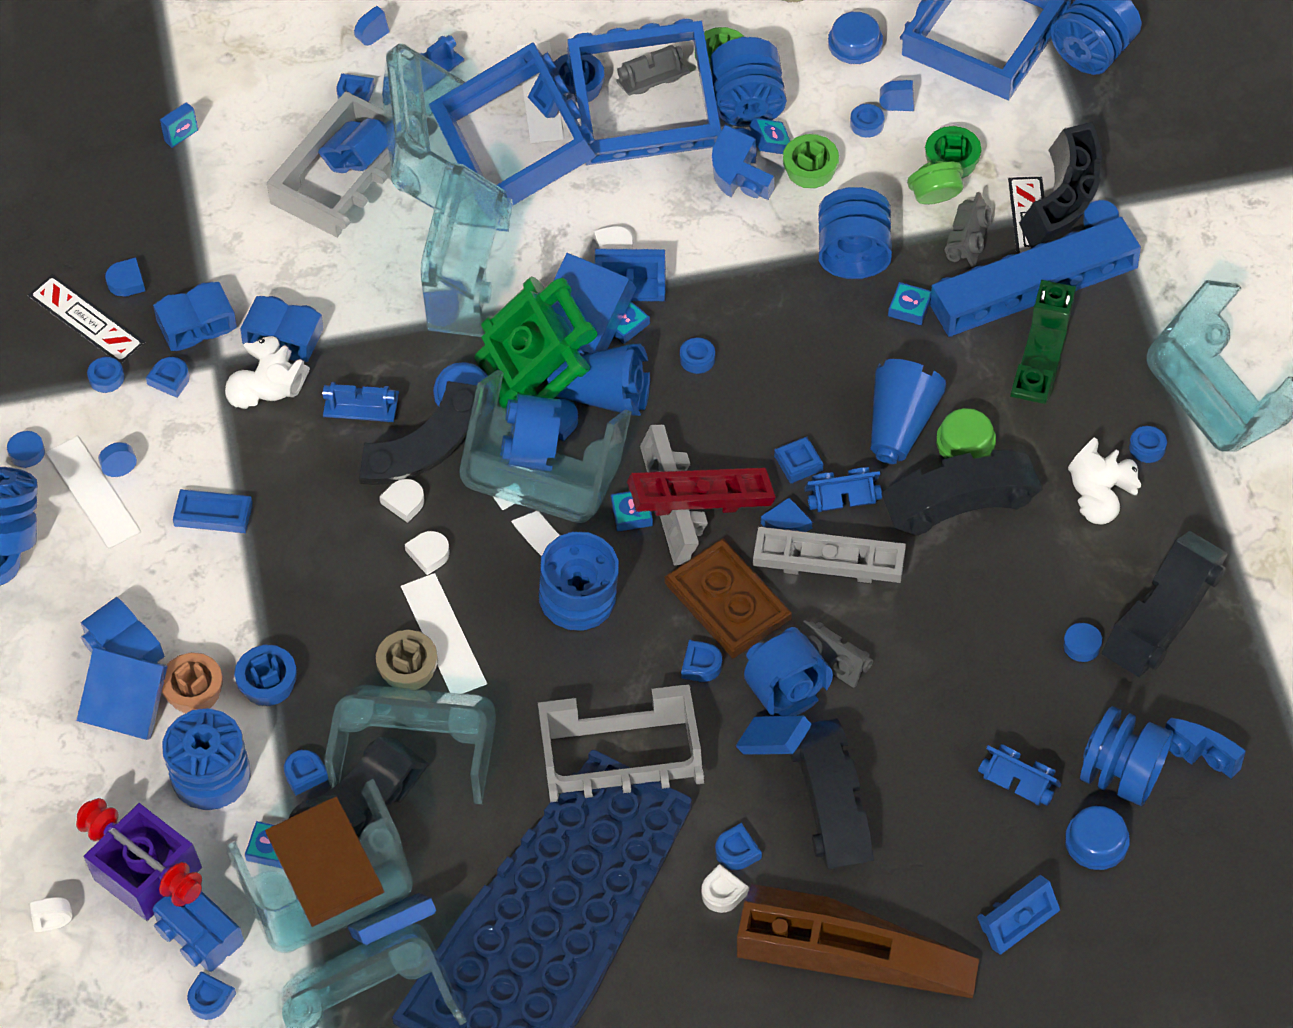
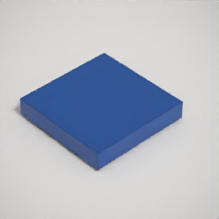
(122, 693)
(392, 918)

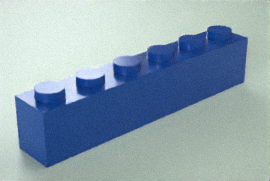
(1014, 281)

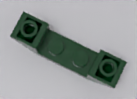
(1045, 342)

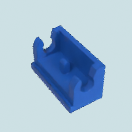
(643, 267)

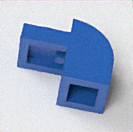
(732, 166)

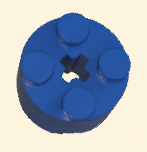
(532, 432)
(787, 673)

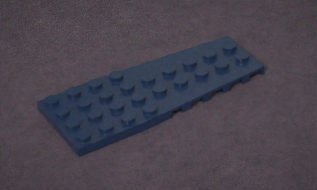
(555, 912)

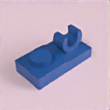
(1019, 914)

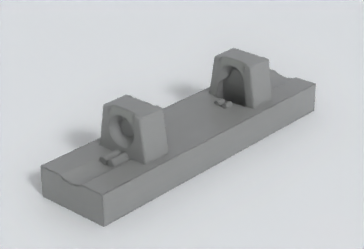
(680, 526)
(829, 555)

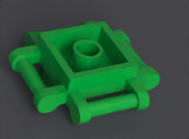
(533, 340)

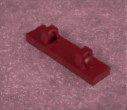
(700, 490)

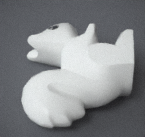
(271, 380)
(1094, 478)

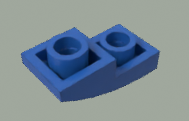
(1196, 740)

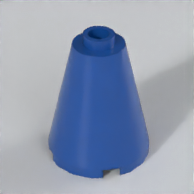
(613, 380)
(902, 407)

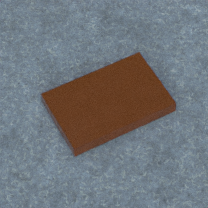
(728, 598)
(324, 861)

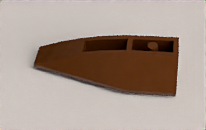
(847, 942)

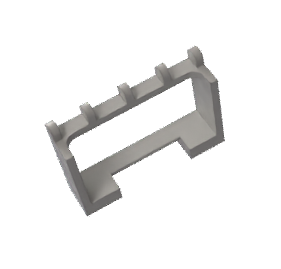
(286, 180)
(670, 707)

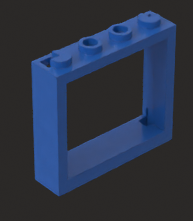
(972, 70)
(494, 83)
(653, 142)

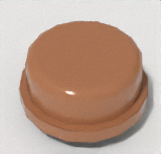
(192, 682)

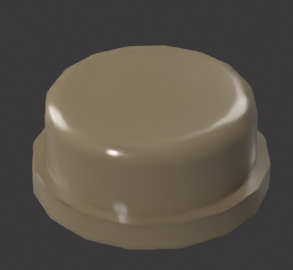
(407, 659)

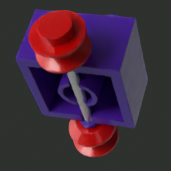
(139, 857)

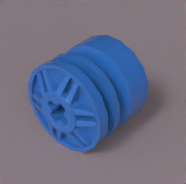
(1095, 33)
(747, 81)
(854, 233)
(17, 505)
(582, 564)
(1126, 755)
(206, 759)

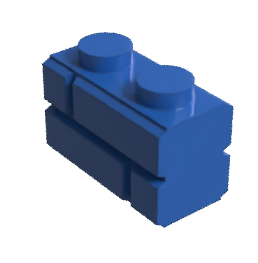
(200, 929)

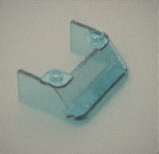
(407, 90)
(459, 249)
(1204, 385)
(572, 487)
(464, 716)
(279, 909)
(401, 952)

